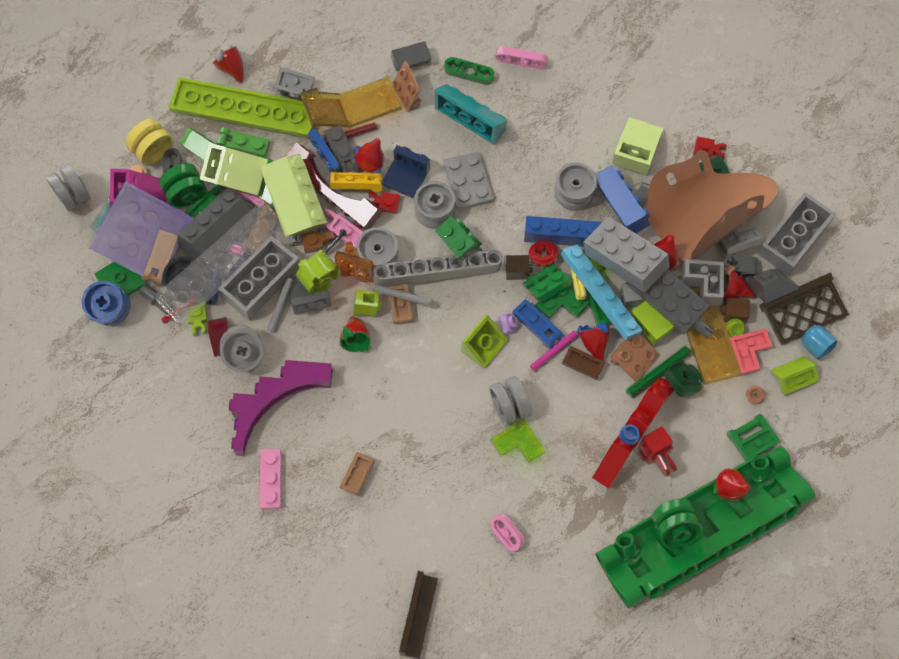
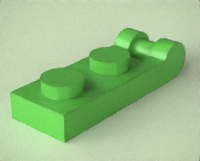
(243, 142)

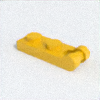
(356, 181)

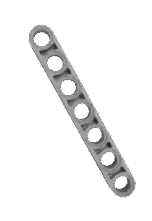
(430, 274)

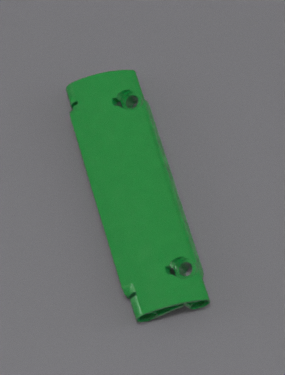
(725, 530)

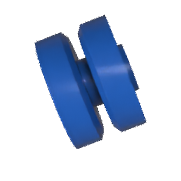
(95, 304)

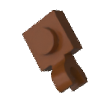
(314, 240)

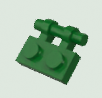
(548, 287)

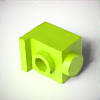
(366, 303)

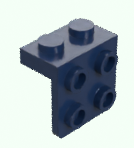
(406, 171)

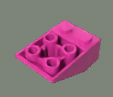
(140, 180)

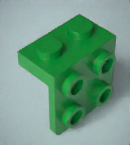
(458, 237)

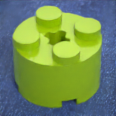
(317, 272)

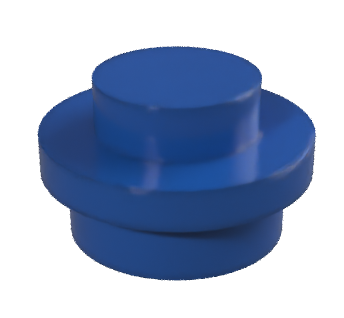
(629, 434)

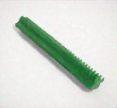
(657, 372)

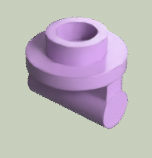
(508, 323)

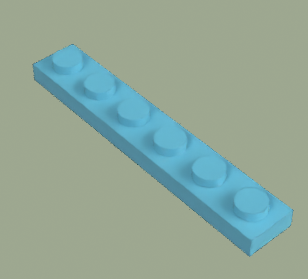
(601, 292)

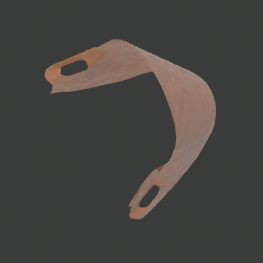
(704, 205)

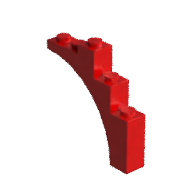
(641, 418)

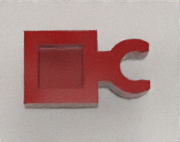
(708, 146)
(387, 201)

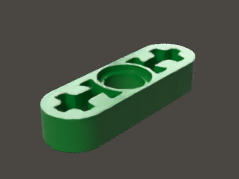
(467, 64)

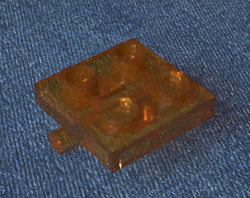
(354, 266)

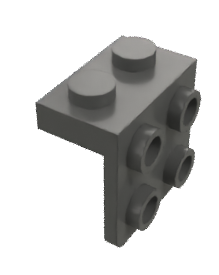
(304, 301)

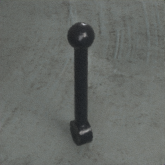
(342, 233)

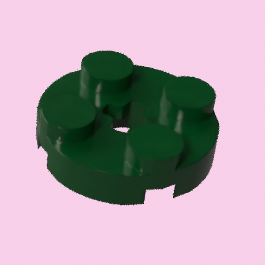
(684, 387)

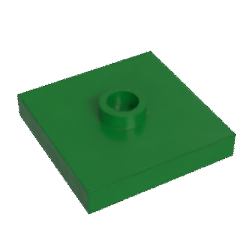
(121, 277)

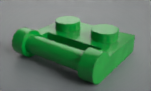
(756, 443)

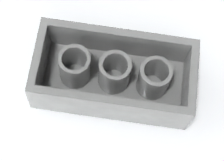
(796, 233)
(626, 254)
(259, 277)

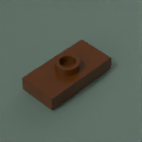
(583, 363)

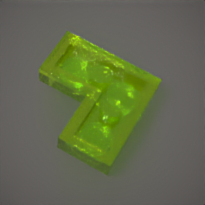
(518, 436)

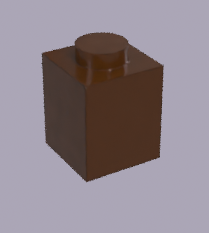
(735, 308)

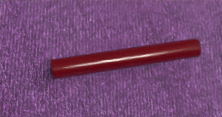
(357, 131)

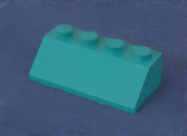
(470, 113)

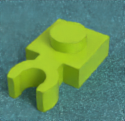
(197, 319)

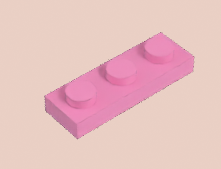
(270, 479)

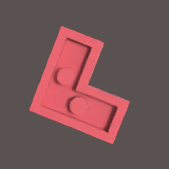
(746, 346)

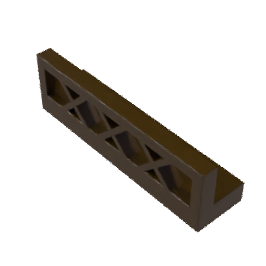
(418, 616)

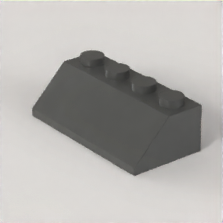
(212, 223)

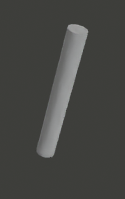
(402, 295)
(280, 304)

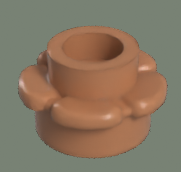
(760, 394)

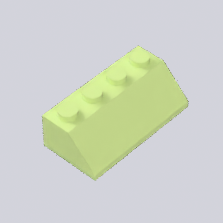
(293, 195)

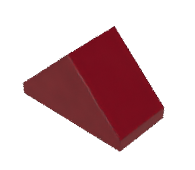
(216, 330)

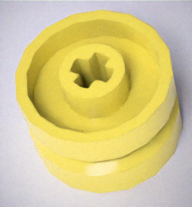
(149, 141)

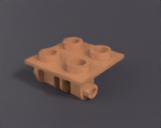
(407, 87)
(635, 356)

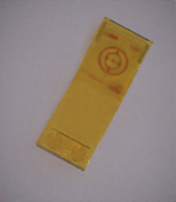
(351, 106)

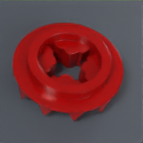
(538, 248)

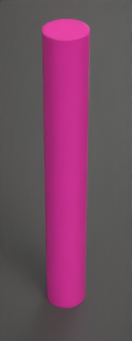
(554, 350)

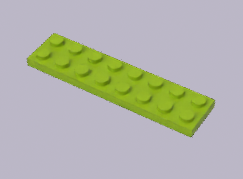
(240, 107)

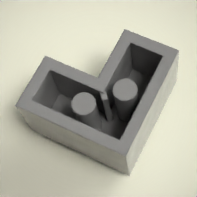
(708, 276)

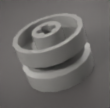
(575, 186)
(68, 187)
(434, 204)
(378, 246)
(241, 359)
(510, 400)

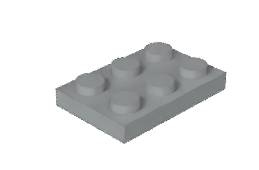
(468, 180)

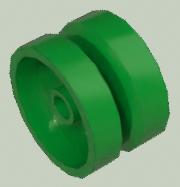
(182, 185)
(677, 523)

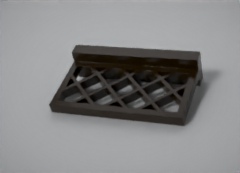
(804, 290)

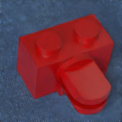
(656, 448)

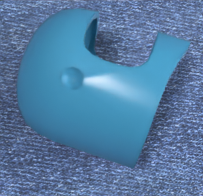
(818, 341)

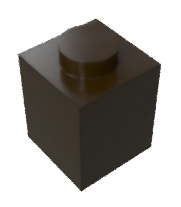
(518, 267)

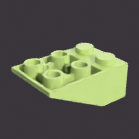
(637, 146)
(233, 169)

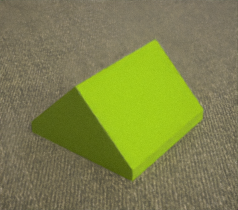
(484, 342)

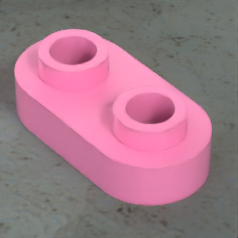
(507, 533)

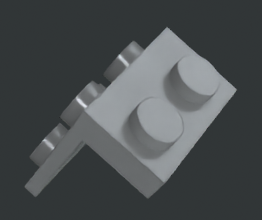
(292, 82)

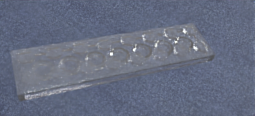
(216, 264)

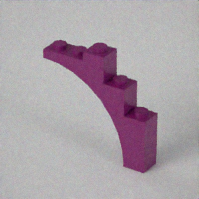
(295, 377)

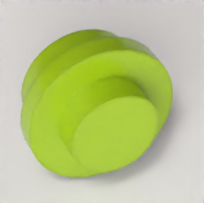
(735, 327)

